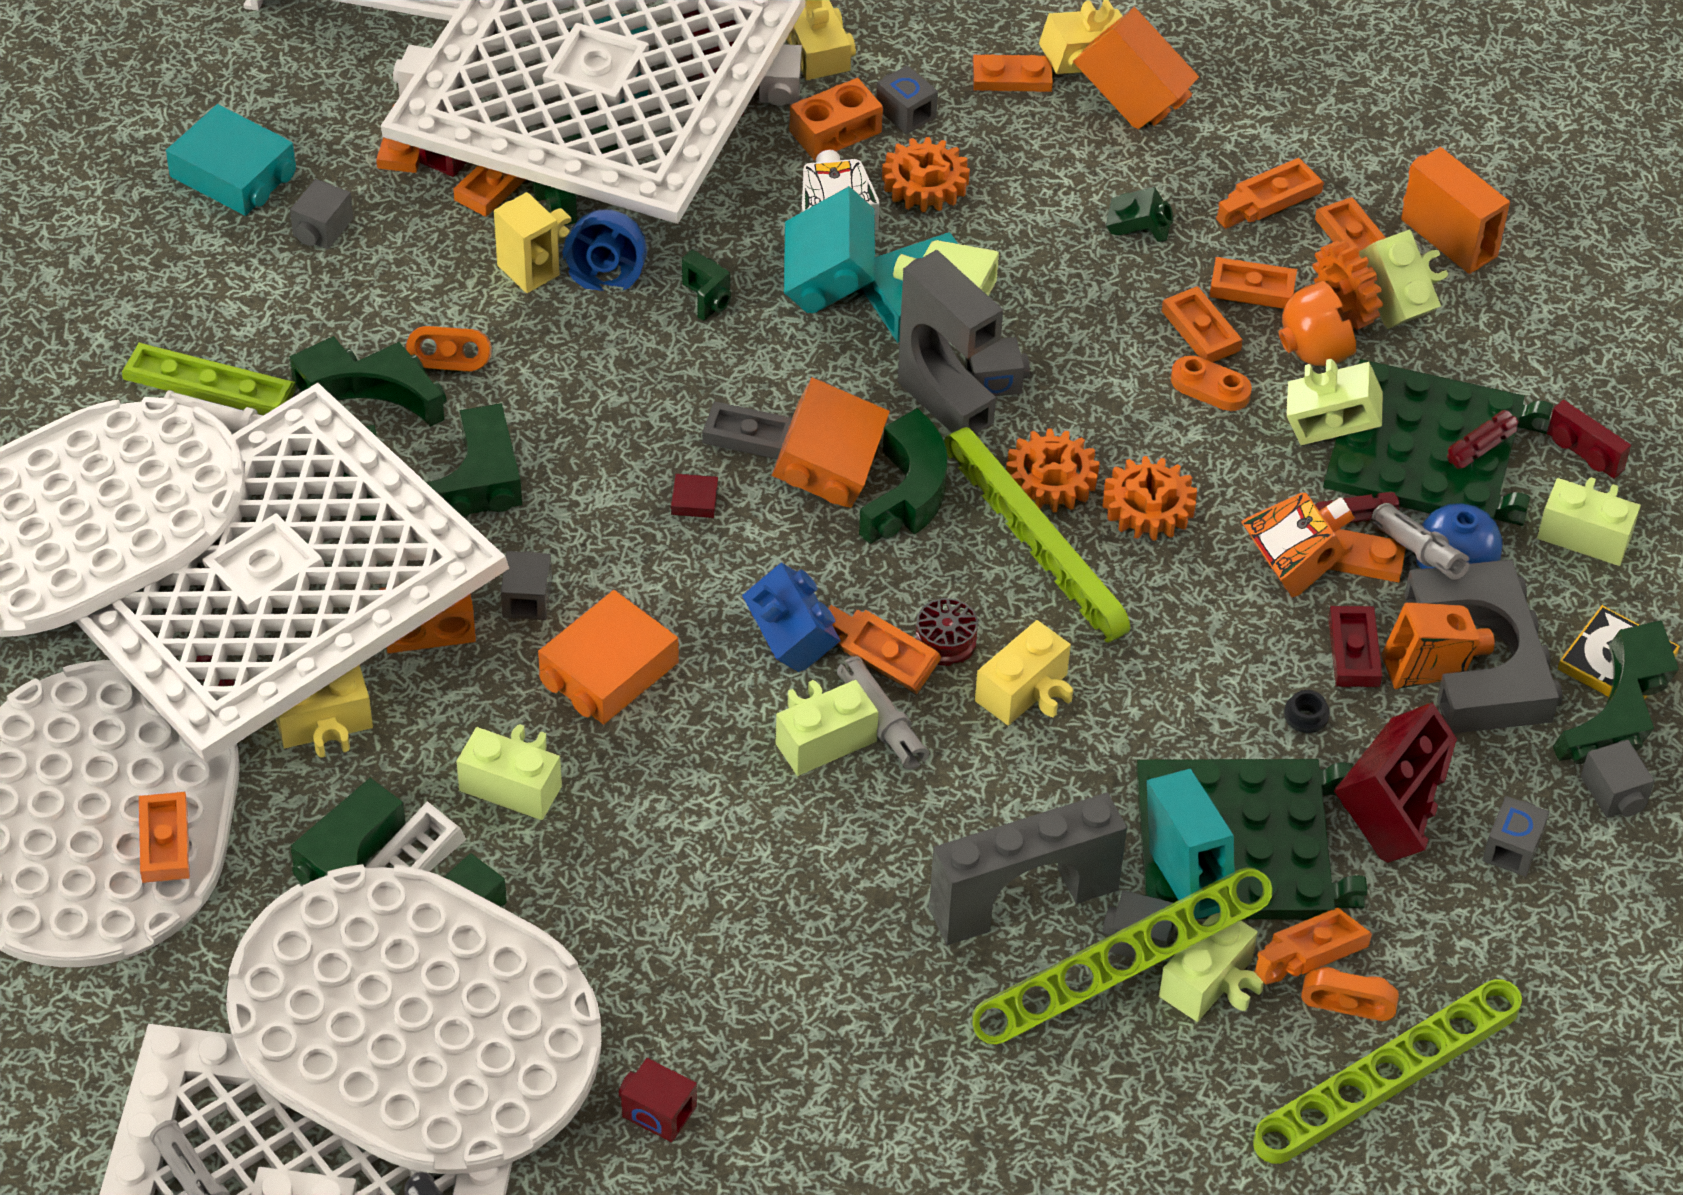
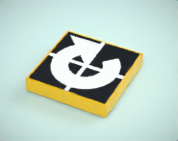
(1590, 655)

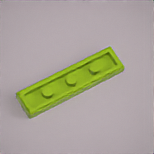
(206, 379)

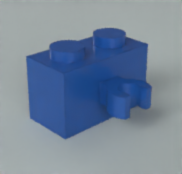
(792, 617)

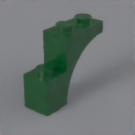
(384, 376)
(1641, 666)

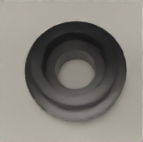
(1307, 701)

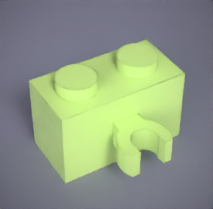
(1403, 278)
(1334, 402)
(1589, 520)
(825, 725)
(510, 771)
(1211, 967)

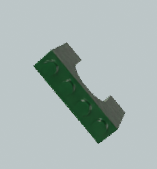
(489, 472)
(361, 828)

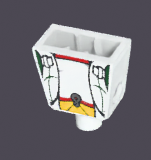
(833, 175)

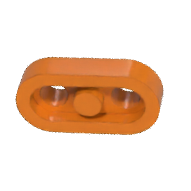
(450, 348)
(1211, 383)
(1350, 994)

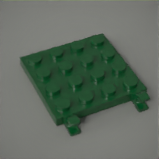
(1410, 449)
(1276, 829)

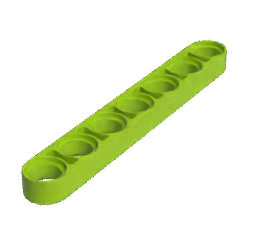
(1034, 528)
(1146, 955)
(1378, 1089)

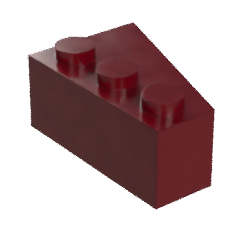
(1397, 780)

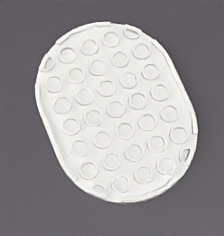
(109, 507)
(69, 819)
(414, 1018)

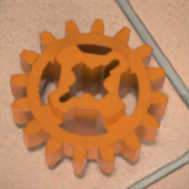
(925, 174)
(1351, 282)
(1053, 468)
(1149, 498)

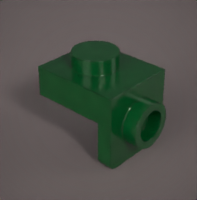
(1140, 211)
(708, 281)

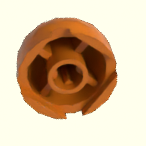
(1315, 326)

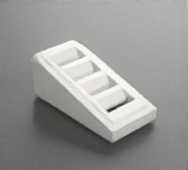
(425, 818)

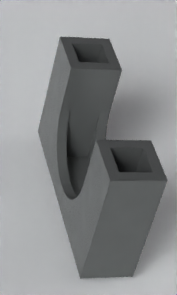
(939, 309)
(1505, 695)
(971, 871)

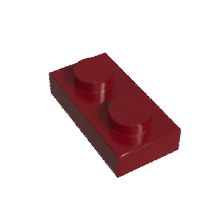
(1588, 439)
(1355, 646)

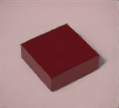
(694, 495)

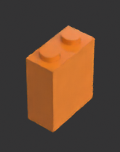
(1137, 70)
(1454, 209)
(830, 443)
(607, 657)

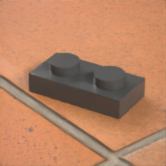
(745, 430)

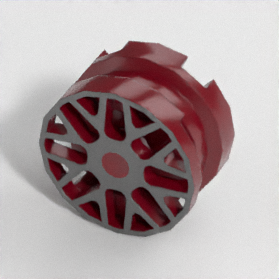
(936, 623)

